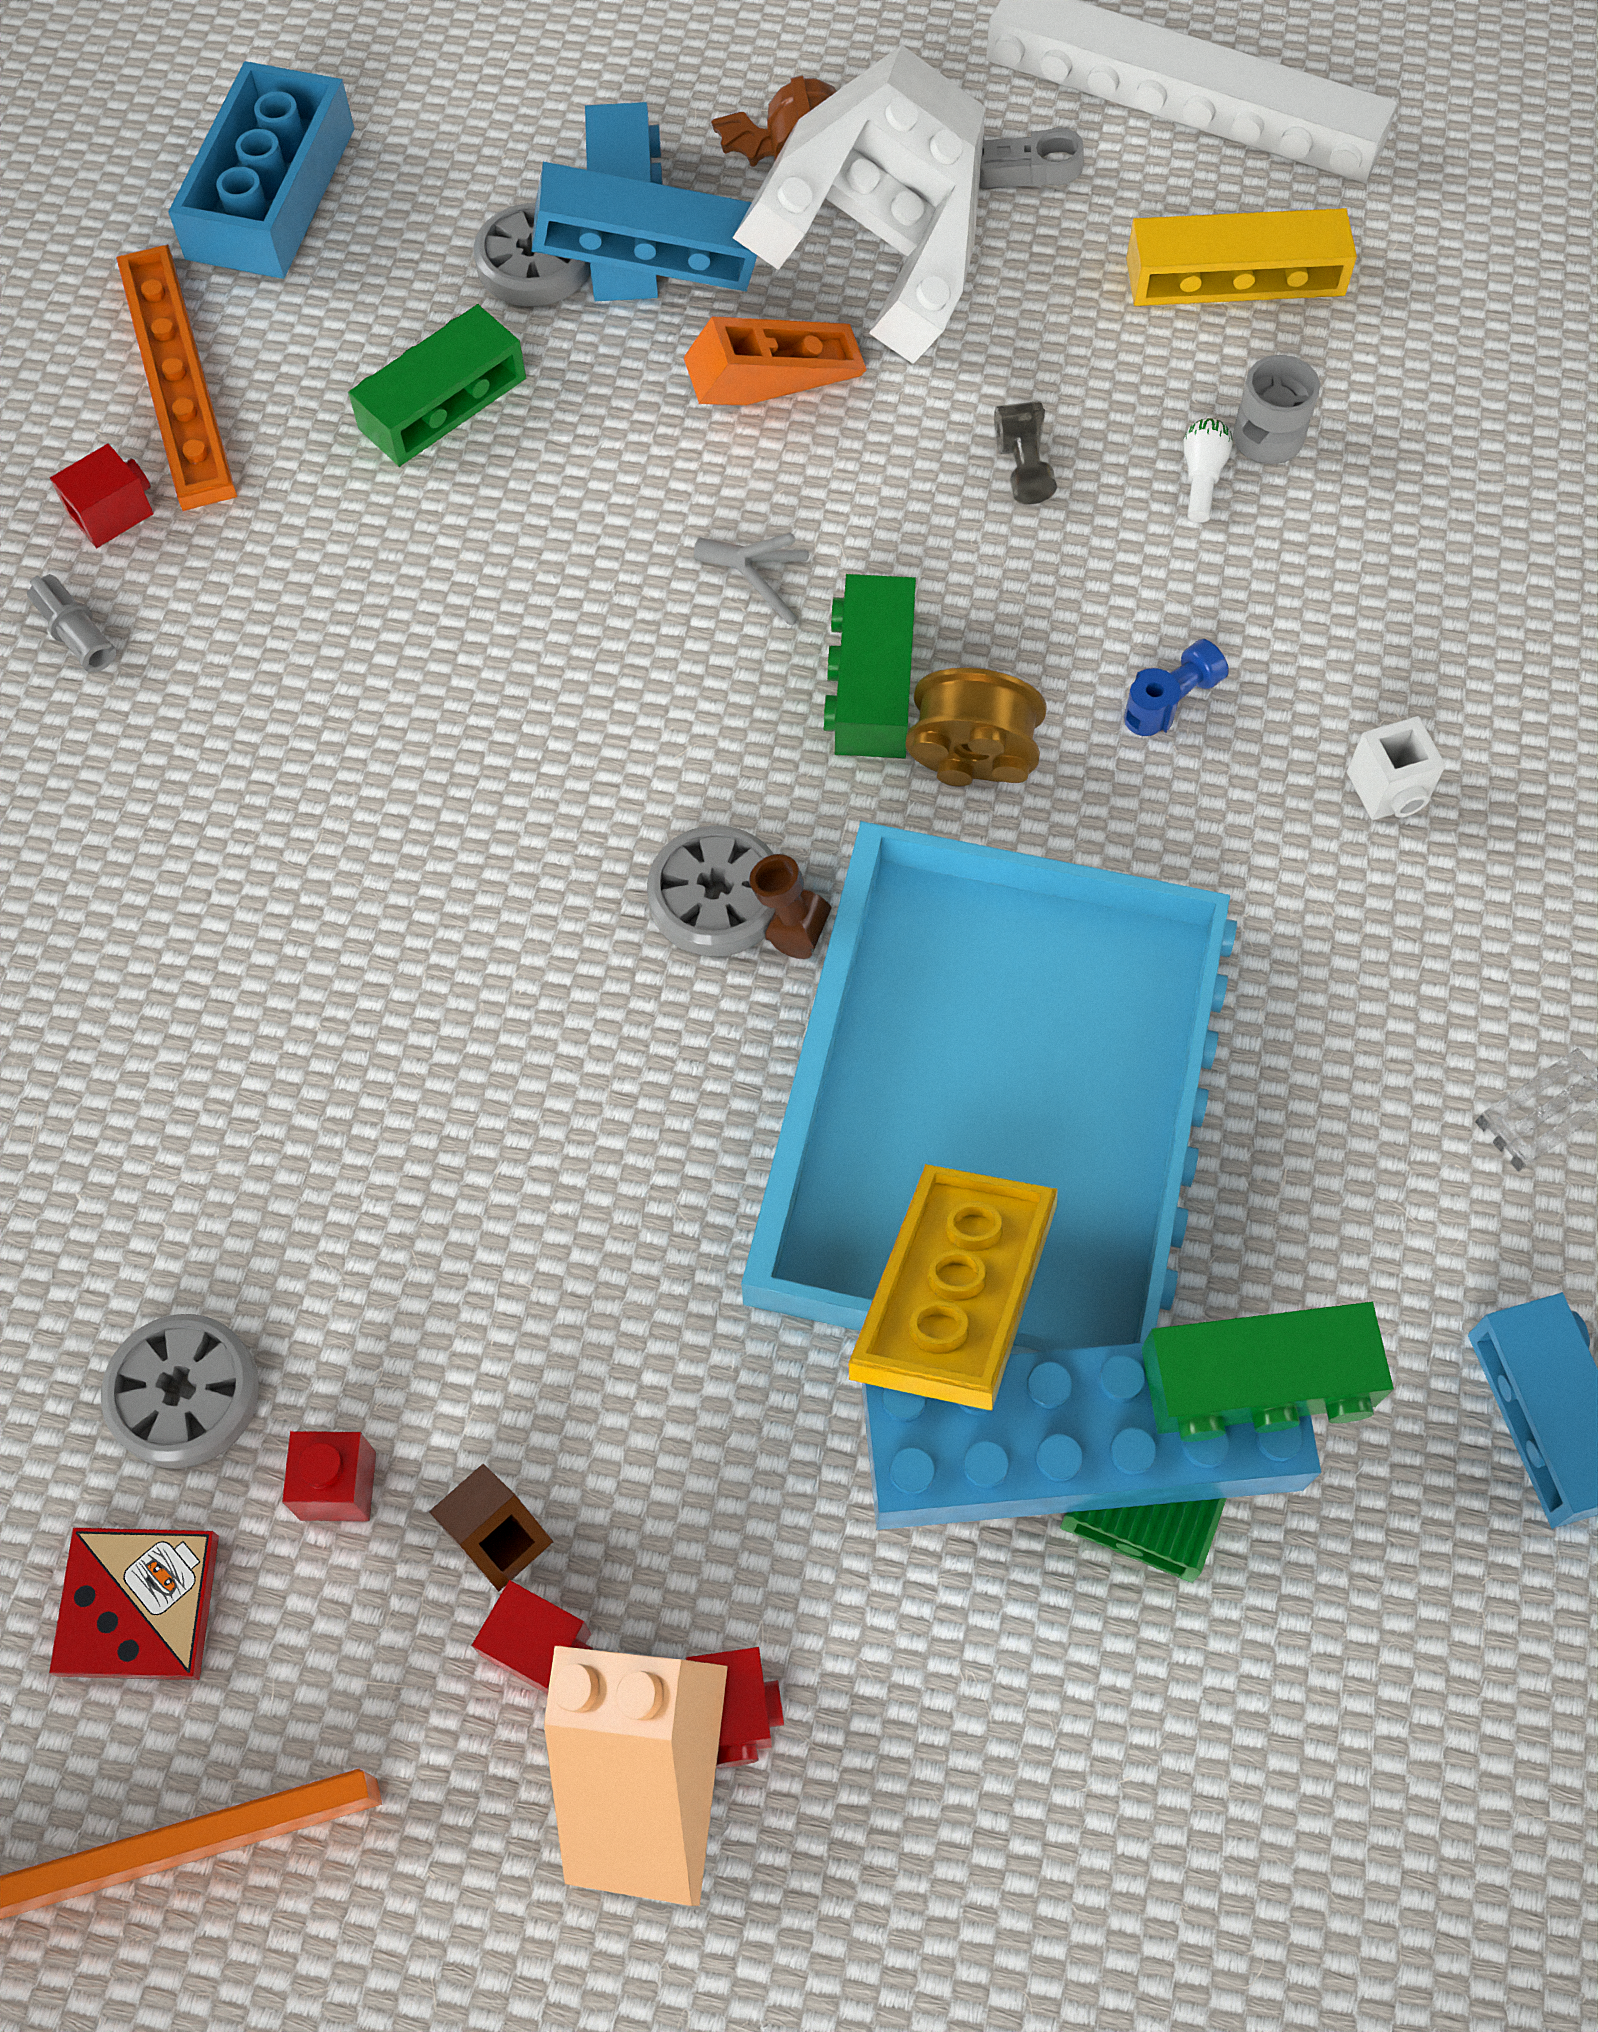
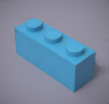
(1549, 1399)

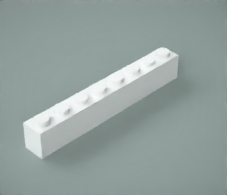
(1193, 83)

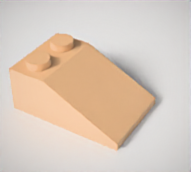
(633, 1769)

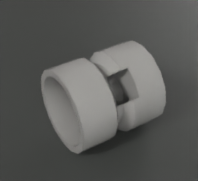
(1276, 409)

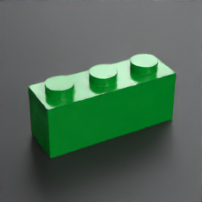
(438, 384)
(871, 666)
(1266, 1370)

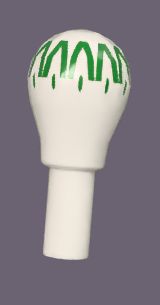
(1206, 451)

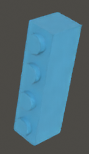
(622, 145)
(641, 227)

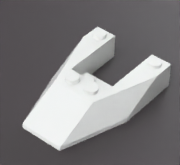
(902, 161)

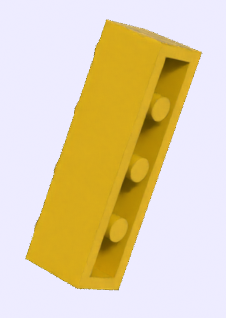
(1240, 257)

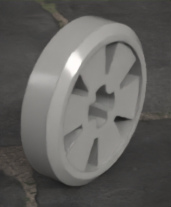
(510, 270)
(679, 893)
(197, 1428)

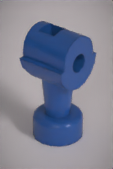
(1157, 692)

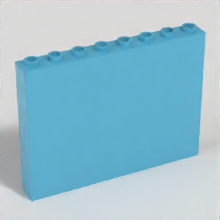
(1008, 1031)

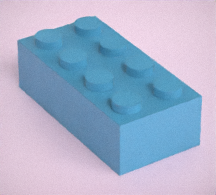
(262, 170)

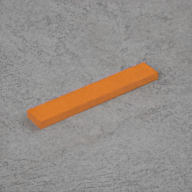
(176, 378)
(187, 1841)

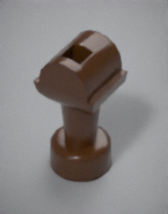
(798, 912)

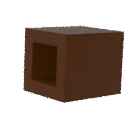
(491, 1527)

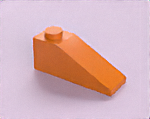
(768, 358)

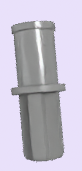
(71, 623)

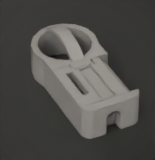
(1021, 161)

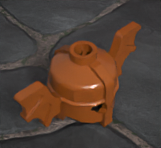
(784, 111)

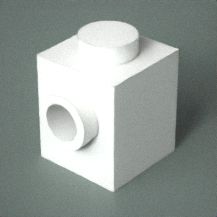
(1395, 768)

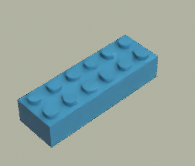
(1062, 1439)

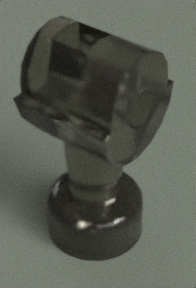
(1020, 433)

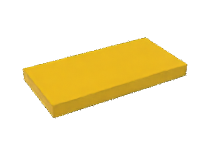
(955, 1287)

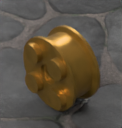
(976, 726)

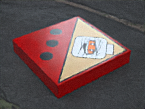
(135, 1604)

